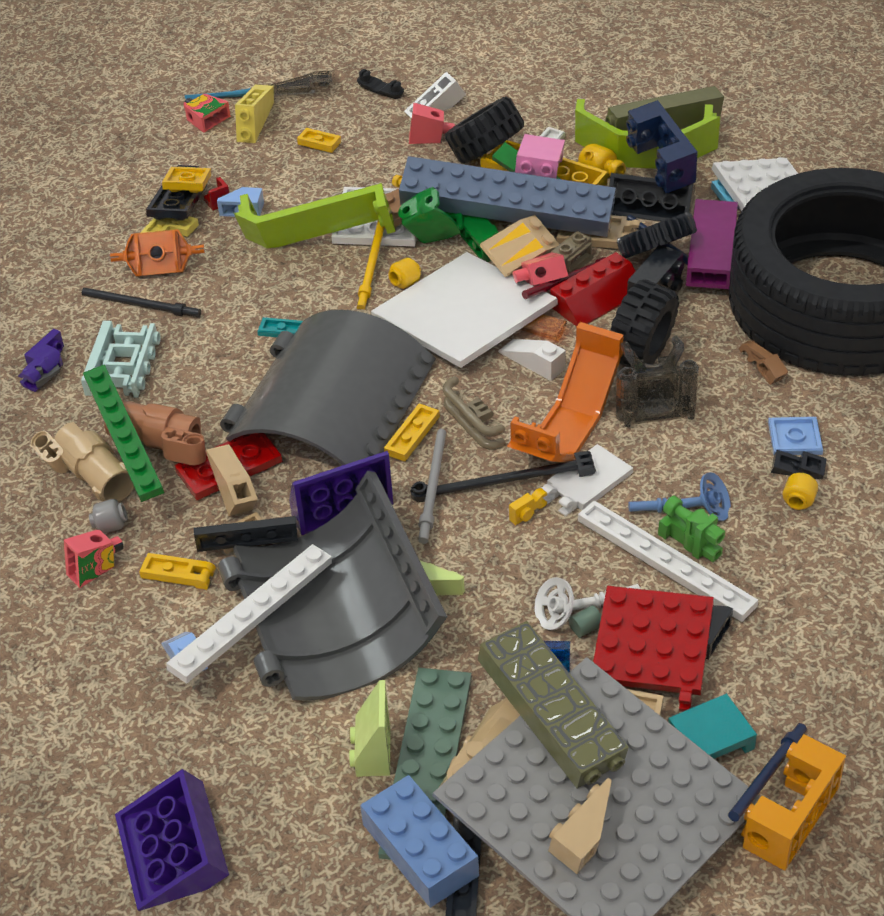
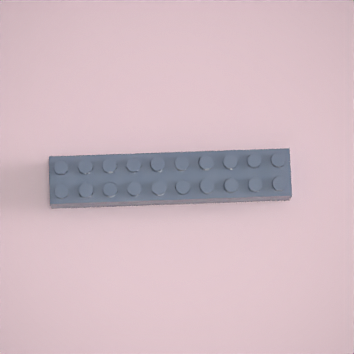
(511, 195)

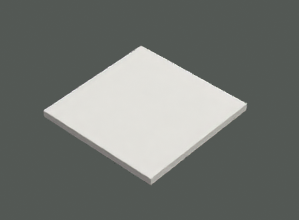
(464, 309)

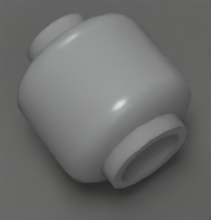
(108, 516)

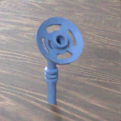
(717, 494)

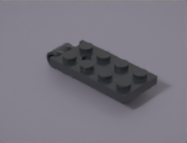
(173, 204)

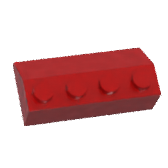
(593, 290)

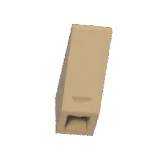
(232, 480)
(580, 835)

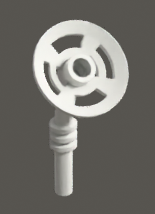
(561, 604)

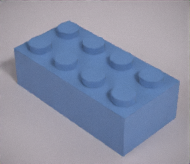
(420, 841)

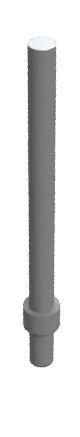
(426, 519)

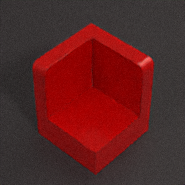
(221, 190)

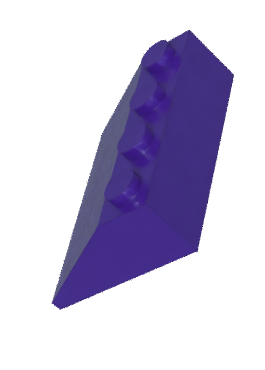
(326, 494)
(171, 842)

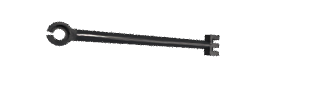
(583, 463)

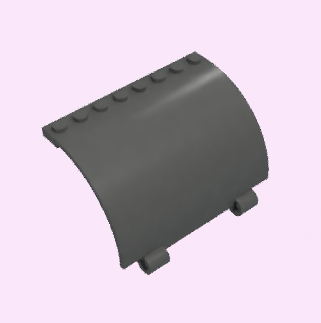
(336, 385)
(353, 618)

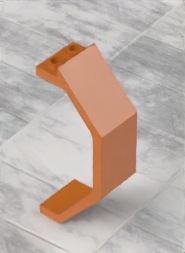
(579, 399)

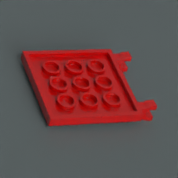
(655, 640)

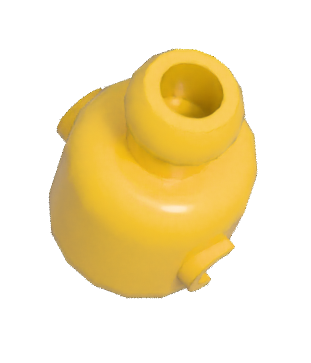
(601, 158)

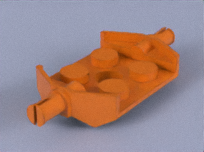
(173, 259)

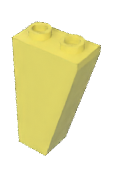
(252, 112)

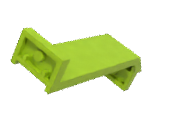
(315, 218)

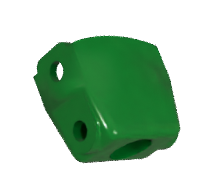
(428, 221)

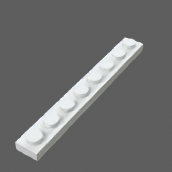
(667, 560)
(248, 614)

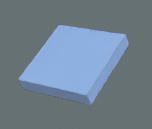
(795, 435)

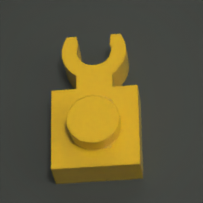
(524, 507)

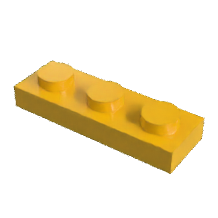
(412, 432)

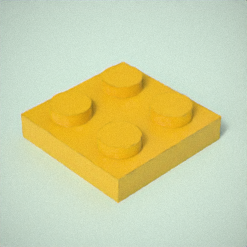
(186, 179)

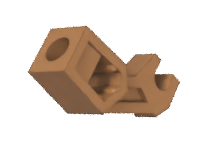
(767, 363)

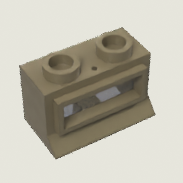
(576, 251)

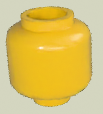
(404, 273)
(800, 491)

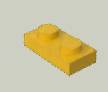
(319, 140)

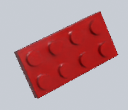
(252, 450)

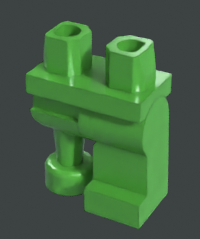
(692, 529)

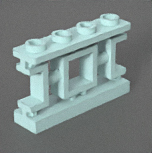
(126, 345)

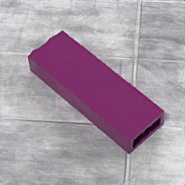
(712, 244)

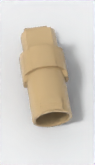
(87, 458)

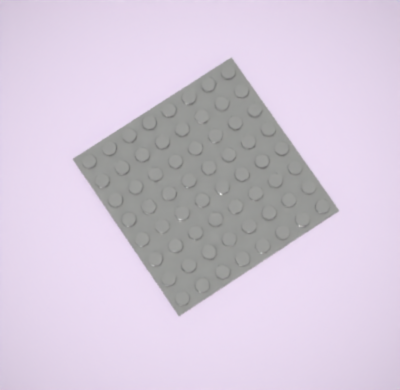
(659, 819)

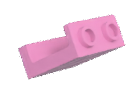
(539, 156)

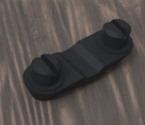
(376, 85)

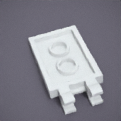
(581, 491)

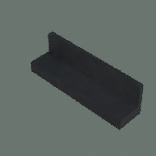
(246, 533)

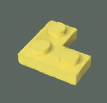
(185, 226)

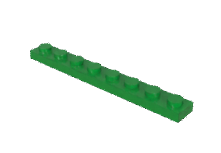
(123, 433)

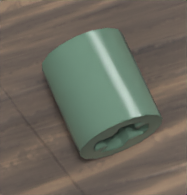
(585, 621)

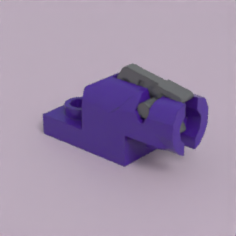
(43, 361)

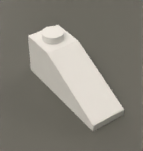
(441, 95)
(537, 356)

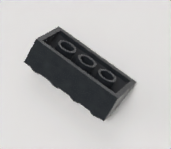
(647, 200)

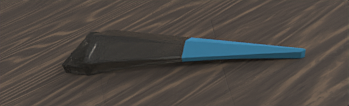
(299, 85)

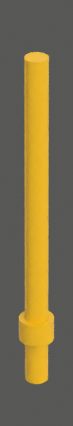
(365, 289)

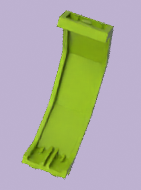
(591, 129)

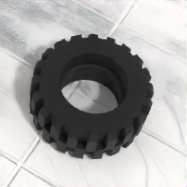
(484, 130)
(646, 319)

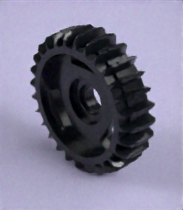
(656, 235)

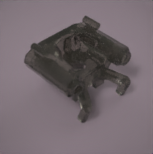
(656, 390)

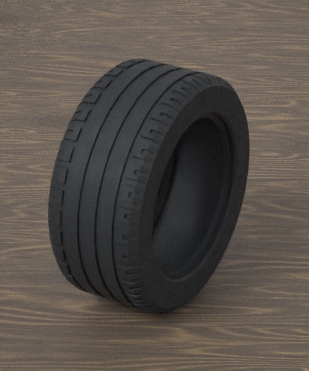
(796, 314)

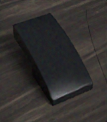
(807, 463)

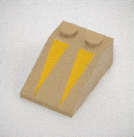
(519, 243)

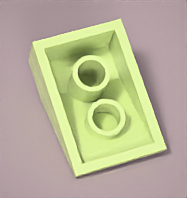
(372, 735)

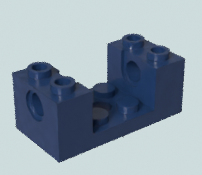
(676, 158)

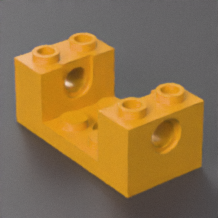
(776, 831)

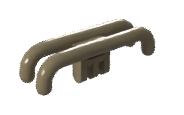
(472, 416)

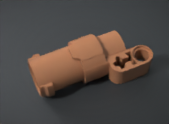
(169, 431)

